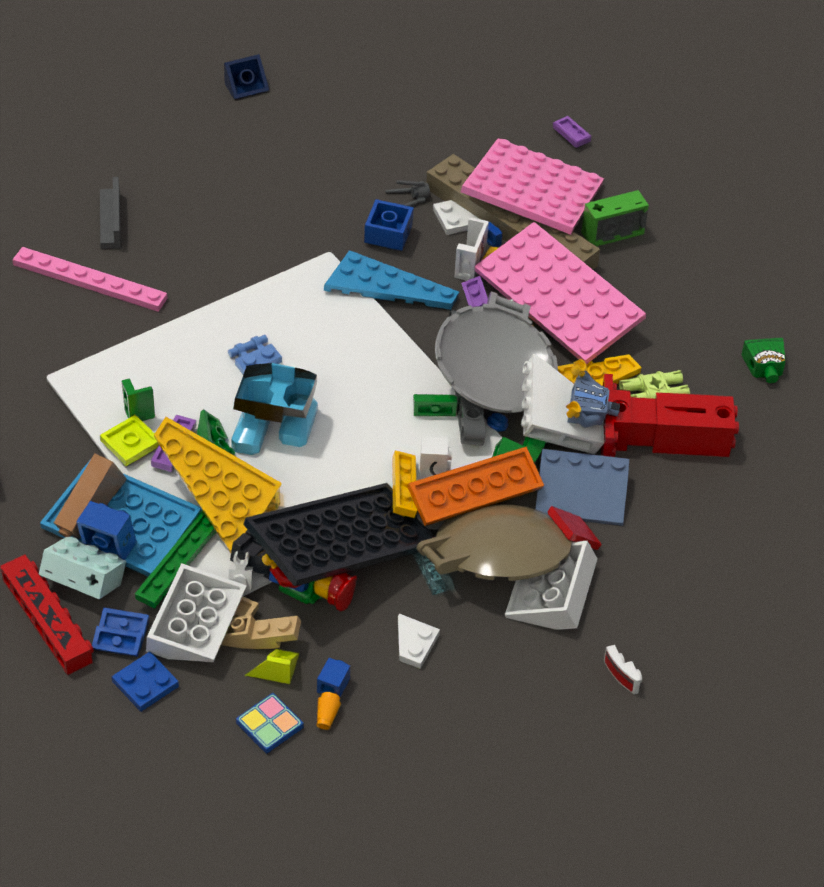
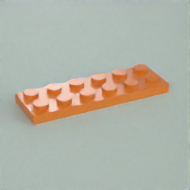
(475, 486)

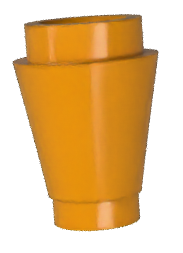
(327, 709)

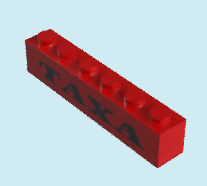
(46, 614)

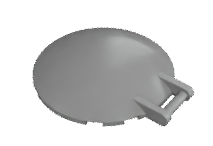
(485, 352)

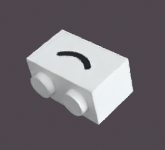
(434, 456)

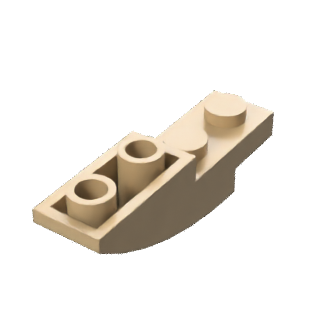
(261, 634)

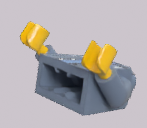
(588, 399)

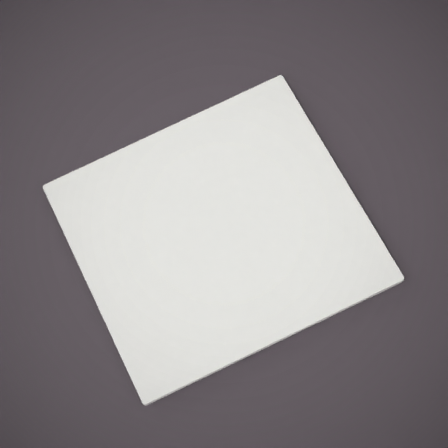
(362, 389)

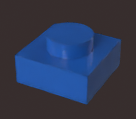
(494, 236)

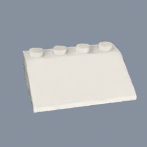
(557, 596)
(194, 616)

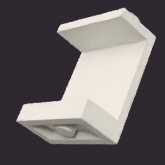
(471, 254)

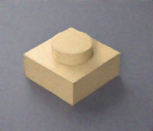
(246, 607)

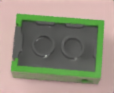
(615, 218)

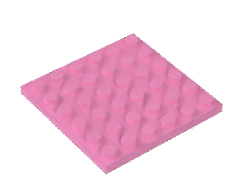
(533, 185)

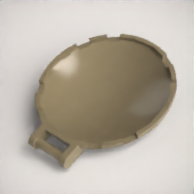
(498, 543)

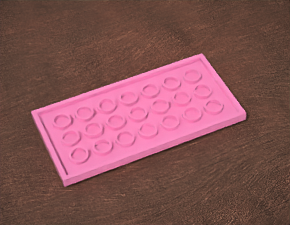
(562, 291)

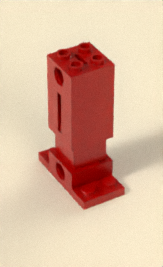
(670, 423)

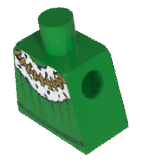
(765, 358)

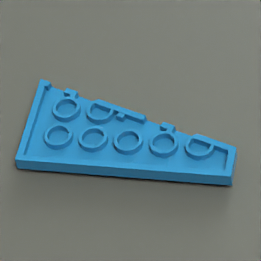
(386, 282)

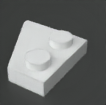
(452, 217)
(415, 640)

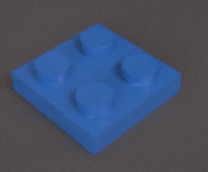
(145, 681)

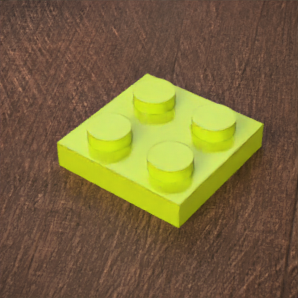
(129, 440)

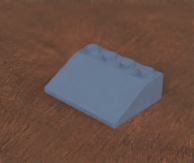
(584, 485)

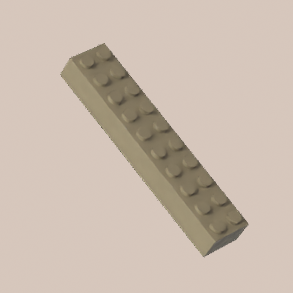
(446, 183)

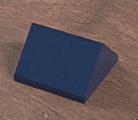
(245, 76)

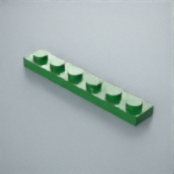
(183, 552)

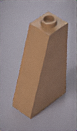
(97, 484)

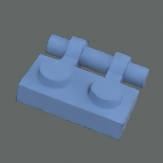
(261, 355)

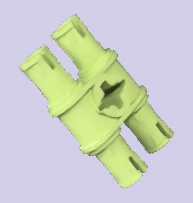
(653, 383)

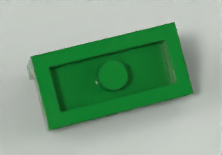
(138, 402)
(434, 405)

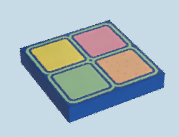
(269, 723)

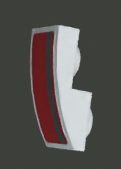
(623, 672)

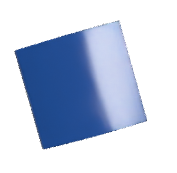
(120, 632)

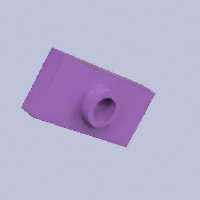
(572, 131)

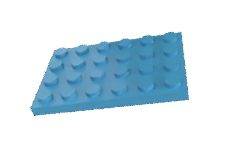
(155, 515)

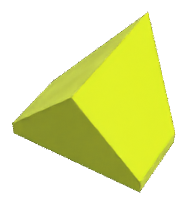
(277, 667)

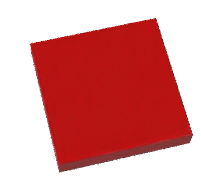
(573, 527)

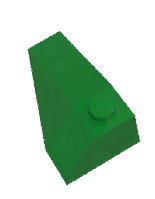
(213, 431)

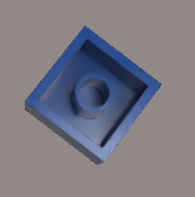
(388, 224)
(107, 529)

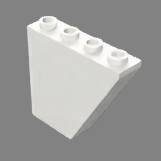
(545, 409)

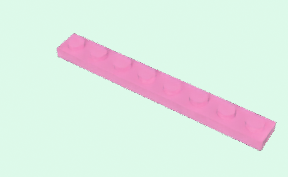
(90, 279)

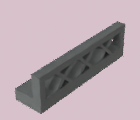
(110, 217)

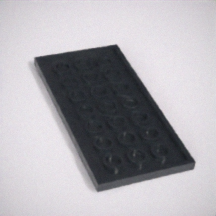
(336, 534)

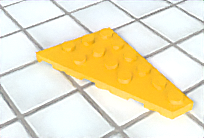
(218, 480)

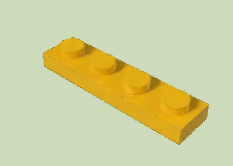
(402, 474)

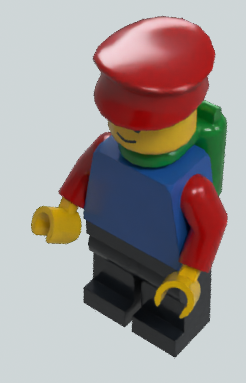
(336, 589)

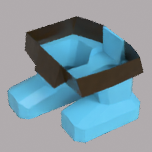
(275, 395)

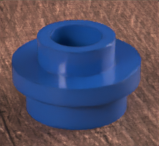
(498, 422)

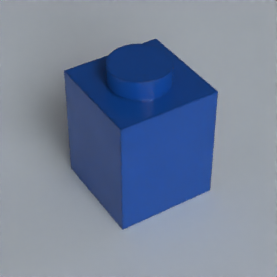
(333, 677)

